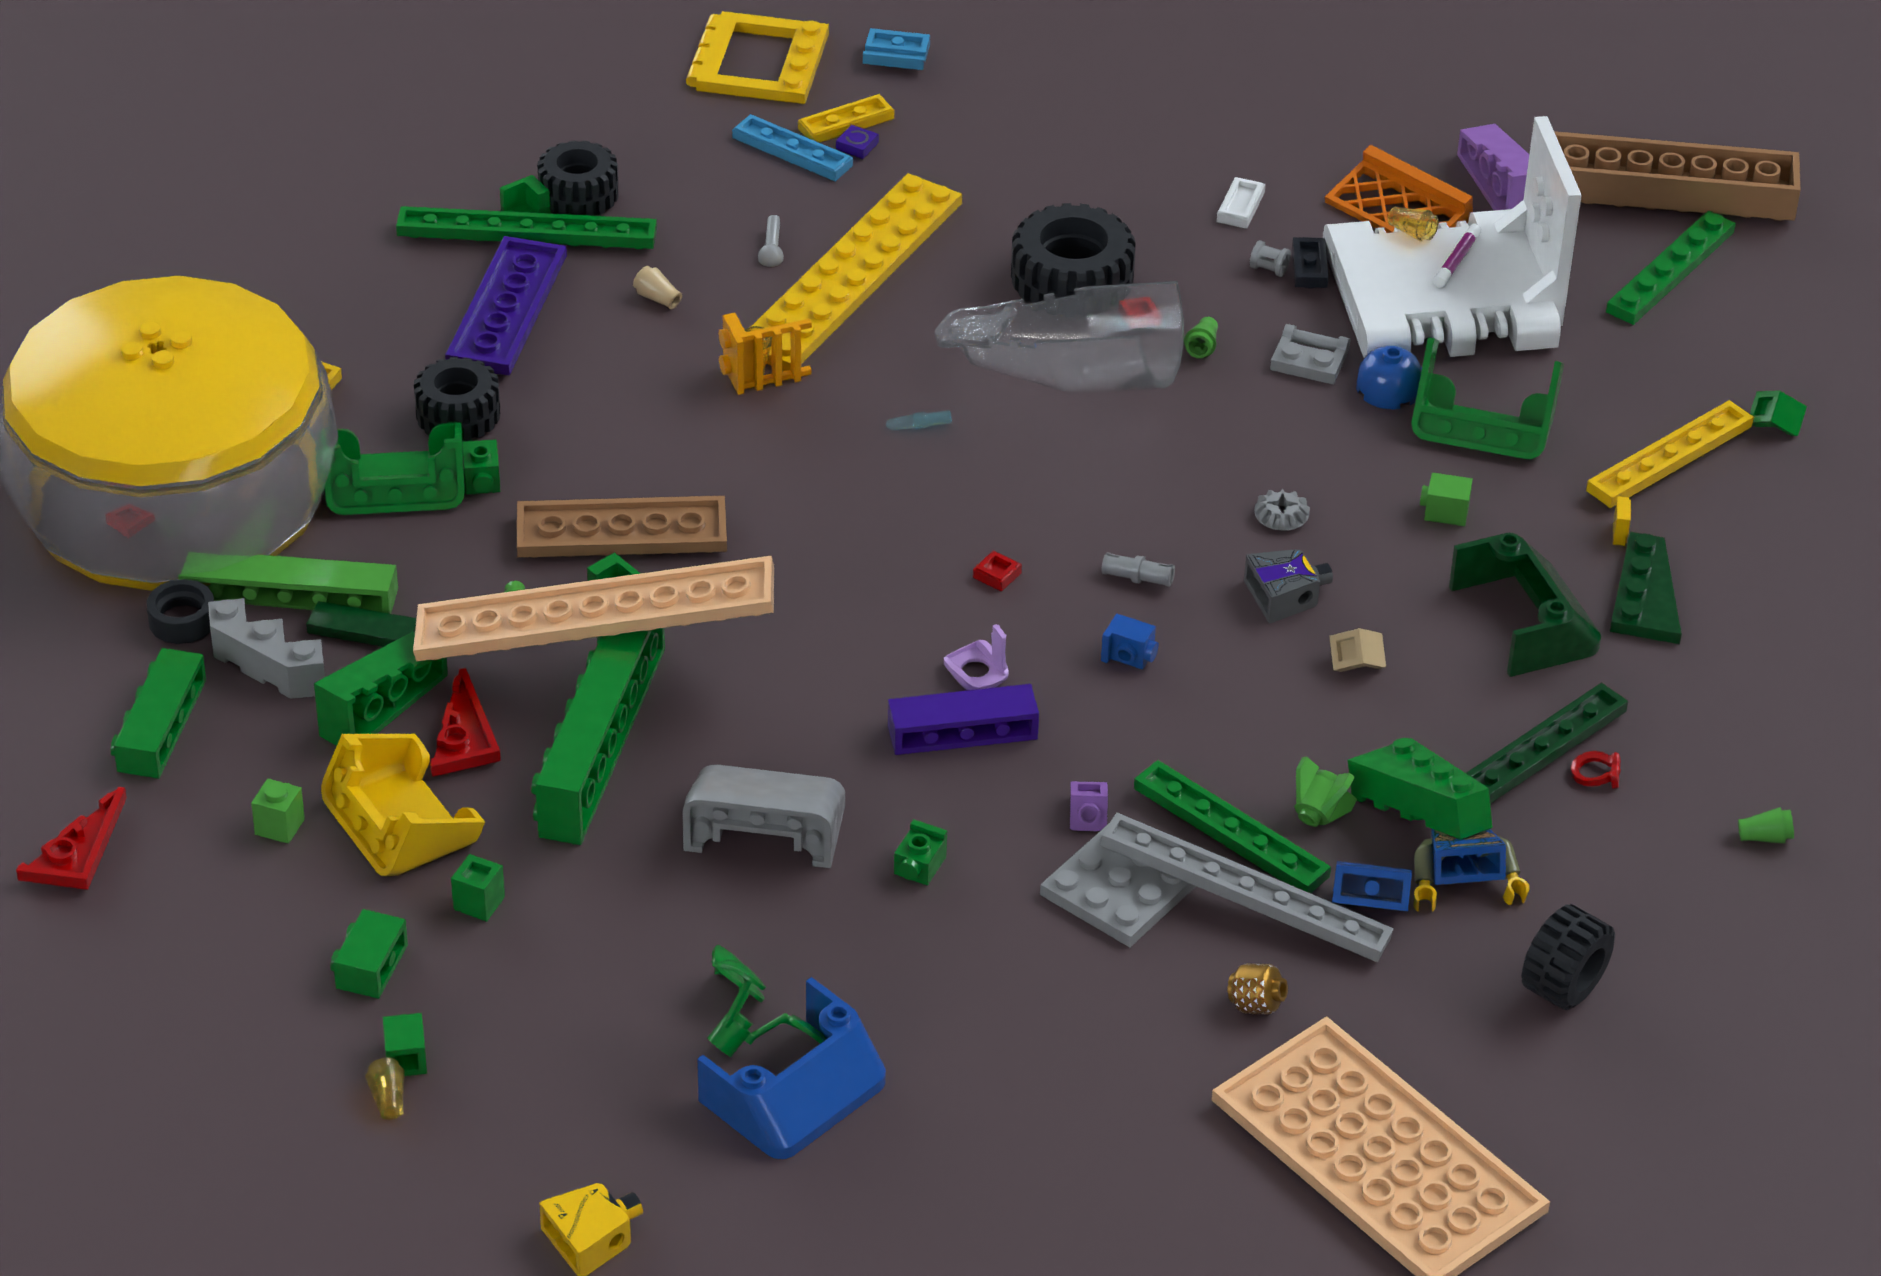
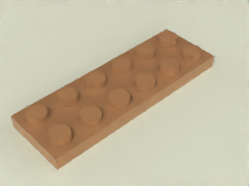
(621, 526)

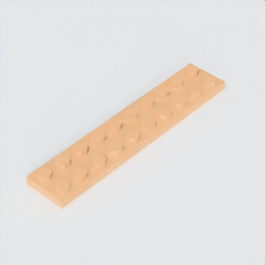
(594, 608)

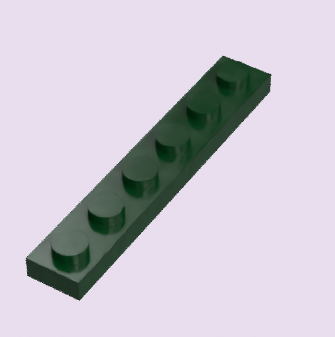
(1549, 740)

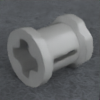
(1278, 265)

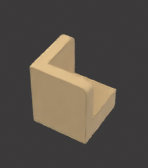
(1357, 649)

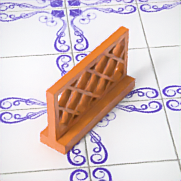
(1404, 178)

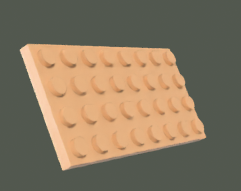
(1380, 1152)

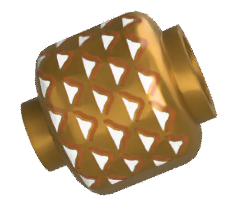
(1257, 988)

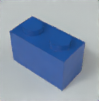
(1372, 886)

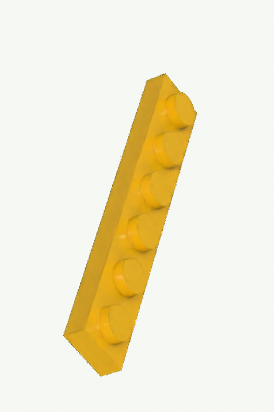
(1670, 453)

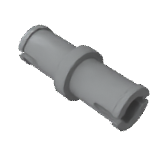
(1138, 569)

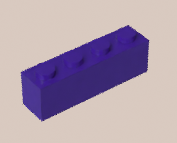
(963, 719)

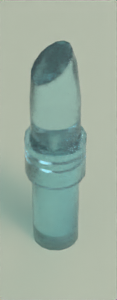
(919, 420)

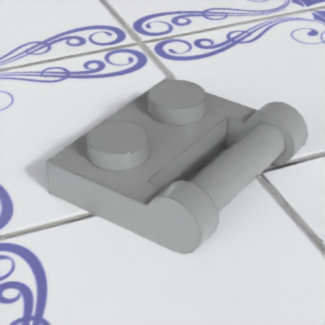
(1309, 361)

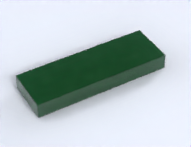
(358, 624)

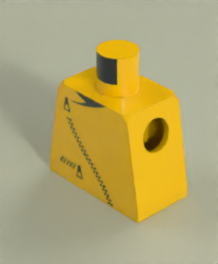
(589, 1225)

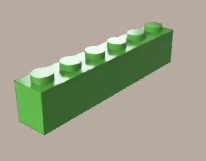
(303, 582)

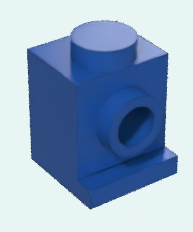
(1129, 642)

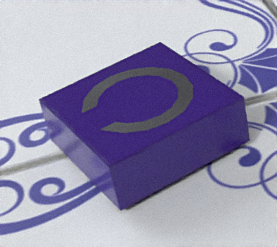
(857, 141)

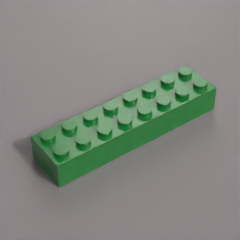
(594, 733)

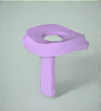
(983, 652)

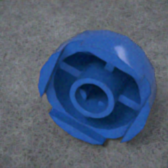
(1389, 377)

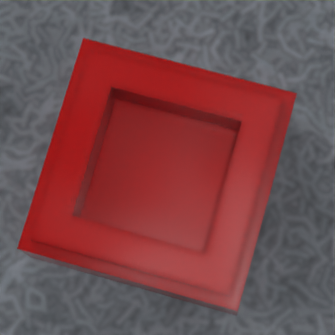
(997, 571)

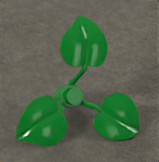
(734, 1026)

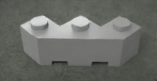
(262, 649)

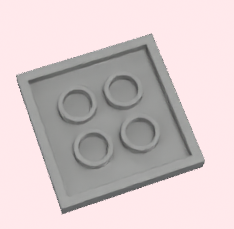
(1113, 891)

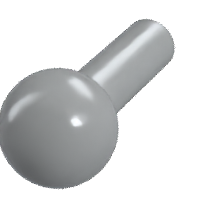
(771, 254)

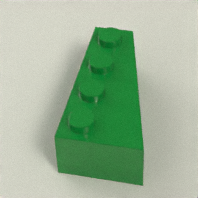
(374, 690)
(1422, 788)

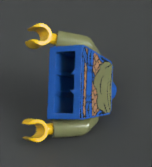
(1465, 860)

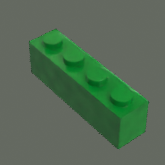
(159, 713)

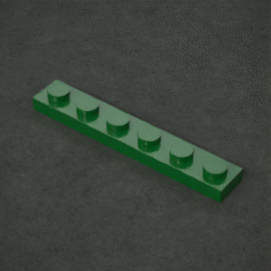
(1670, 267)
(1232, 827)

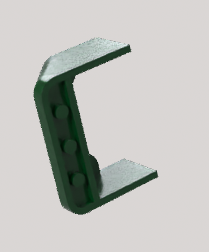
(1565, 627)

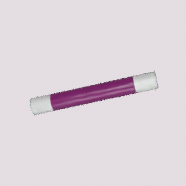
(1457, 255)

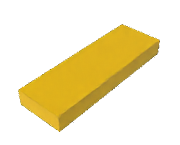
(836, 121)

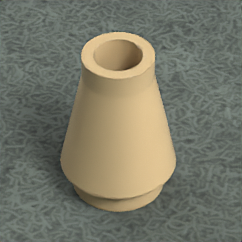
(656, 287)

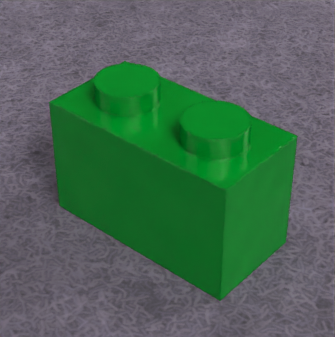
(369, 953)

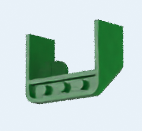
(1441, 421)

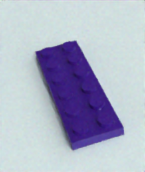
(507, 303)

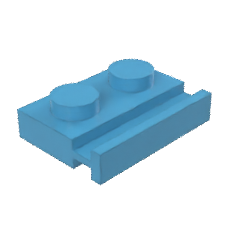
(896, 49)

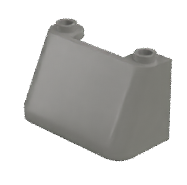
(765, 803)

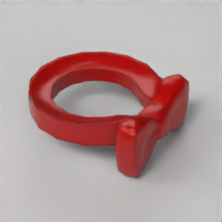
(1610, 760)

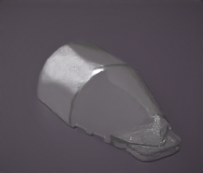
(1079, 342)

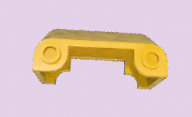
(386, 806)

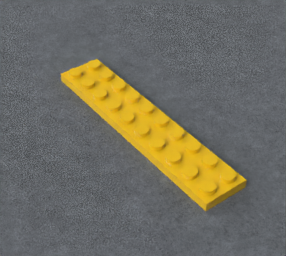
(860, 262)

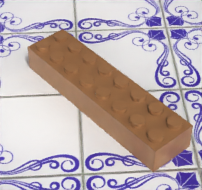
(1683, 176)

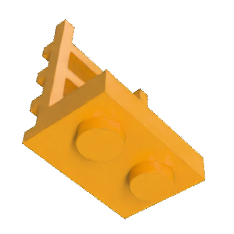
(744, 353)

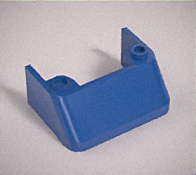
(810, 1095)

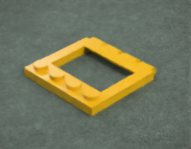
(797, 72)

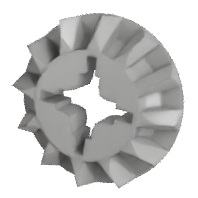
(1270, 515)

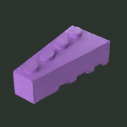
(1494, 164)

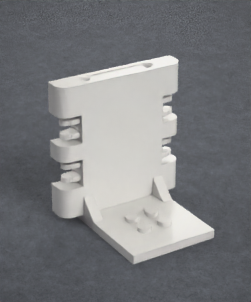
(1505, 284)

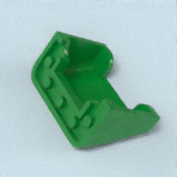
(397, 479)

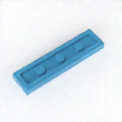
(792, 147)

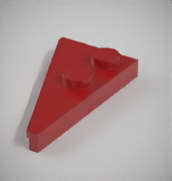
(465, 732)
(78, 849)

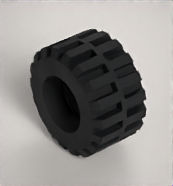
(579, 178)
(458, 393)
(1568, 956)

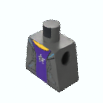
(1284, 582)

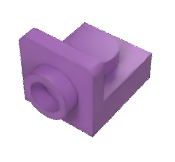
(1088, 806)

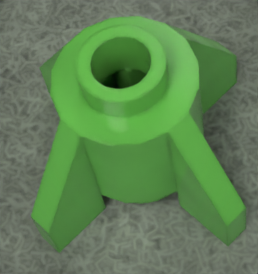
(1321, 794)

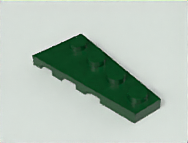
(1646, 592)

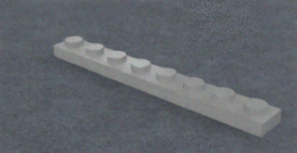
(1247, 887)

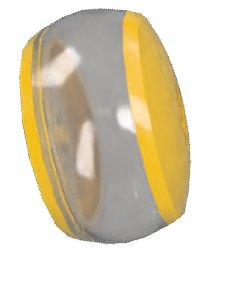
(165, 430)

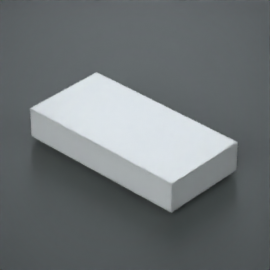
(1240, 202)

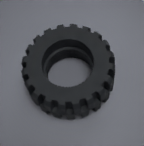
(1070, 250)

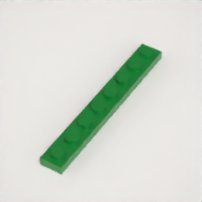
(540, 227)

